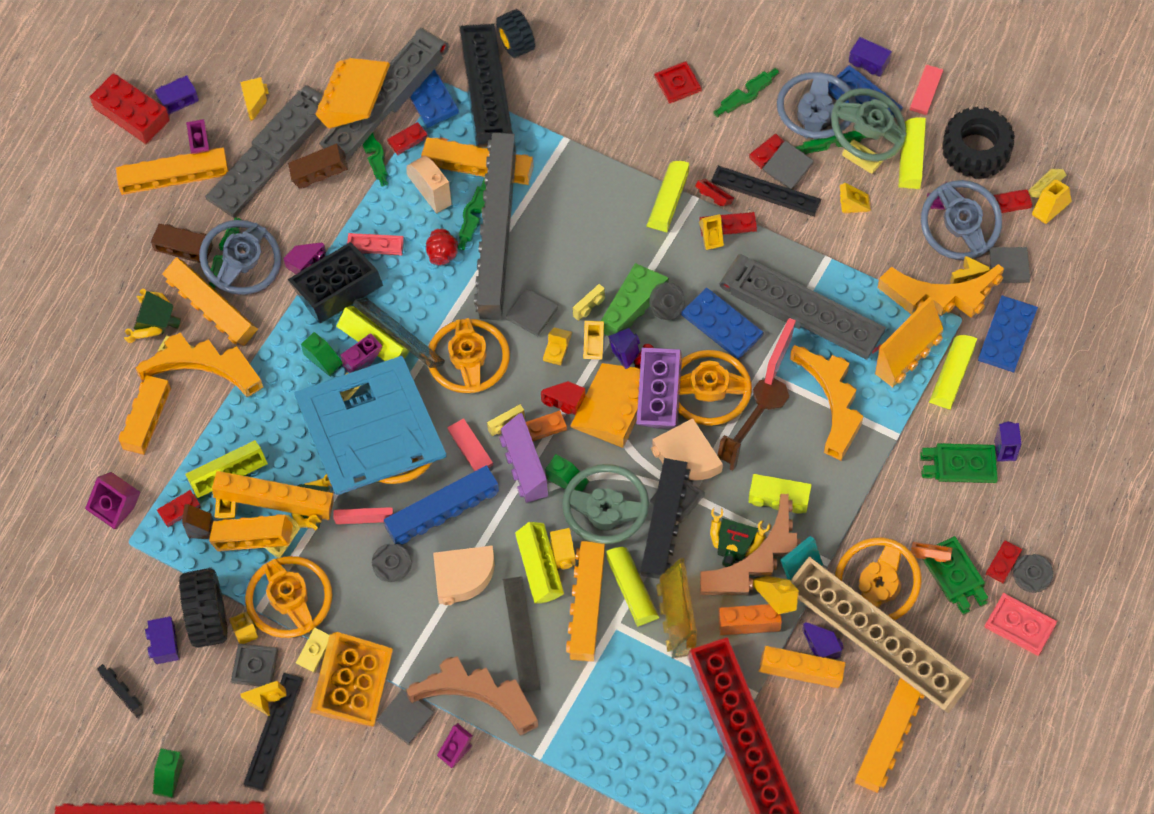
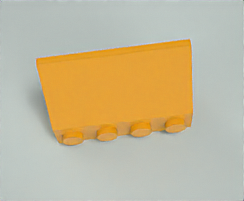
(351, 91)
(909, 344)
(610, 405)
(351, 679)

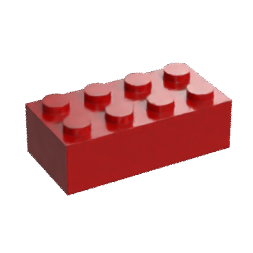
(129, 108)

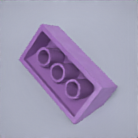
(659, 388)
(524, 459)

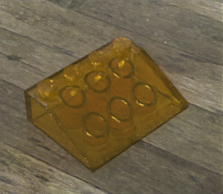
(677, 609)

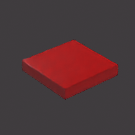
(677, 82)

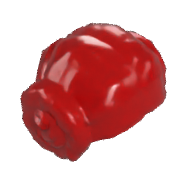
(441, 247)

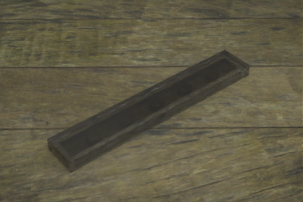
(398, 332)
(521, 634)

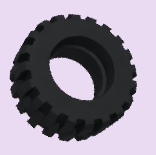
(982, 123)
(203, 607)

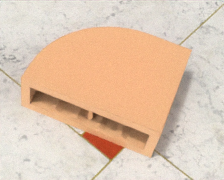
(430, 183)
(688, 445)
(463, 573)

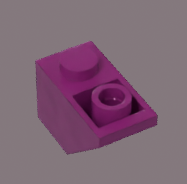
(304, 256)
(361, 354)

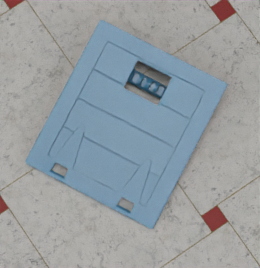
(370, 432)

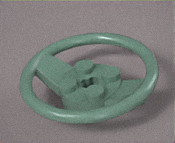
(871, 120)
(593, 505)

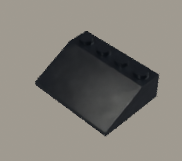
(335, 282)

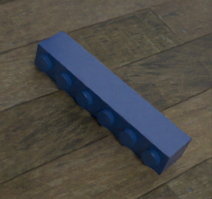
(441, 505)

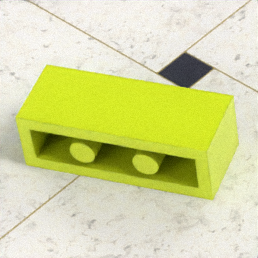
(767, 491)

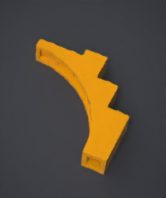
(913, 293)
(204, 357)
(840, 397)

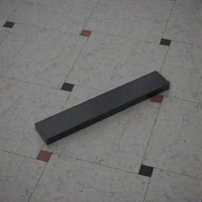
(766, 191)
(273, 734)

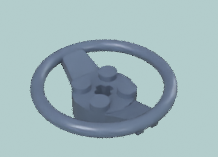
(814, 101)
(969, 229)
(237, 262)

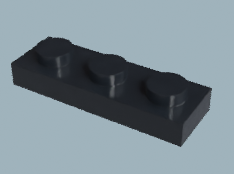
(120, 690)

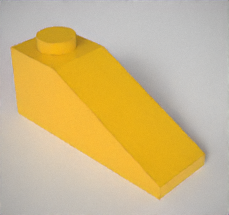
(778, 592)

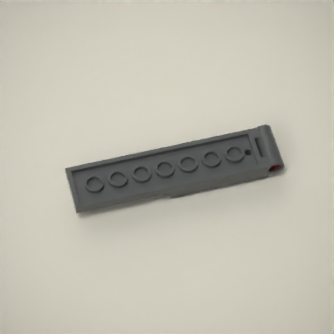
(403, 77)
(268, 152)
(812, 311)

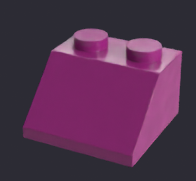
(112, 499)

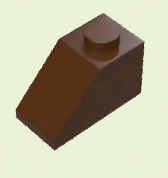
(197, 522)

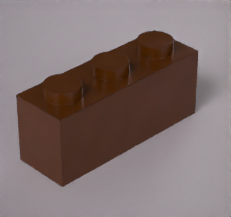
(318, 166)
(178, 242)

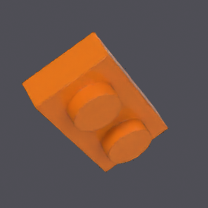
(546, 425)
(924, 550)

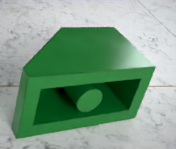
(321, 354)
(562, 472)
(167, 772)

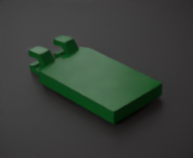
(960, 463)
(958, 577)

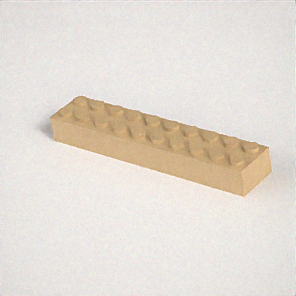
(880, 635)

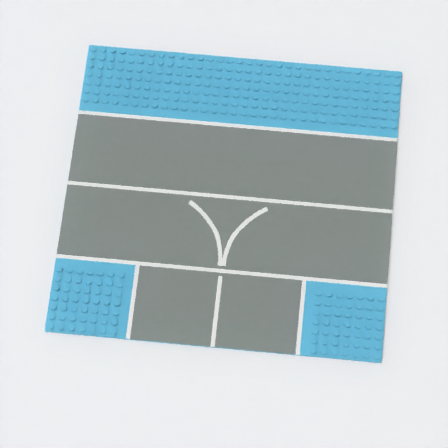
(634, 714)

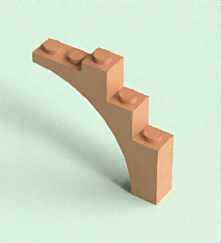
(735, 578)
(480, 686)

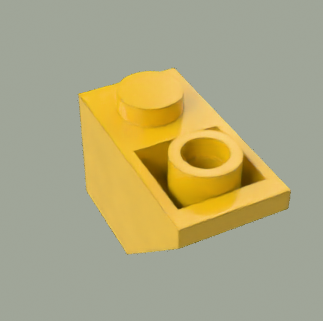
(1052, 201)

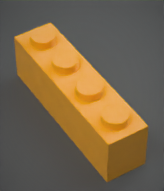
(144, 415)
(251, 533)
(802, 667)

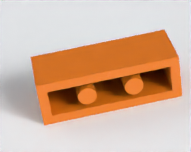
(749, 619)

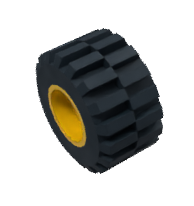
(515, 33)

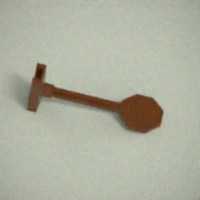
(766, 397)

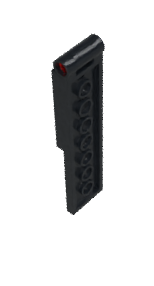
(484, 82)

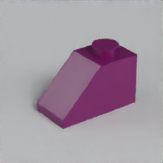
(198, 136)

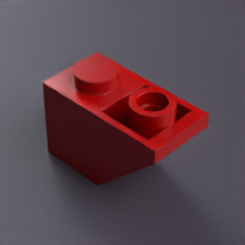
(564, 396)

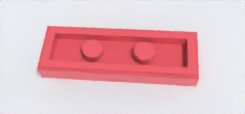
(926, 89)
(377, 243)
(469, 445)
(364, 515)

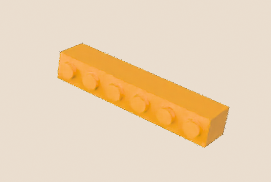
(470, 159)
(171, 171)
(210, 301)
(272, 495)
(587, 601)
(889, 736)

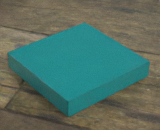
(796, 558)

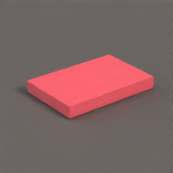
(779, 351)
(1020, 624)

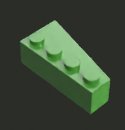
(631, 299)

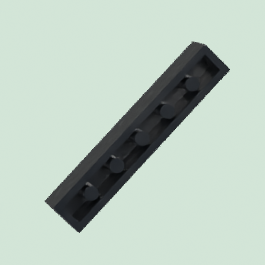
(664, 518)

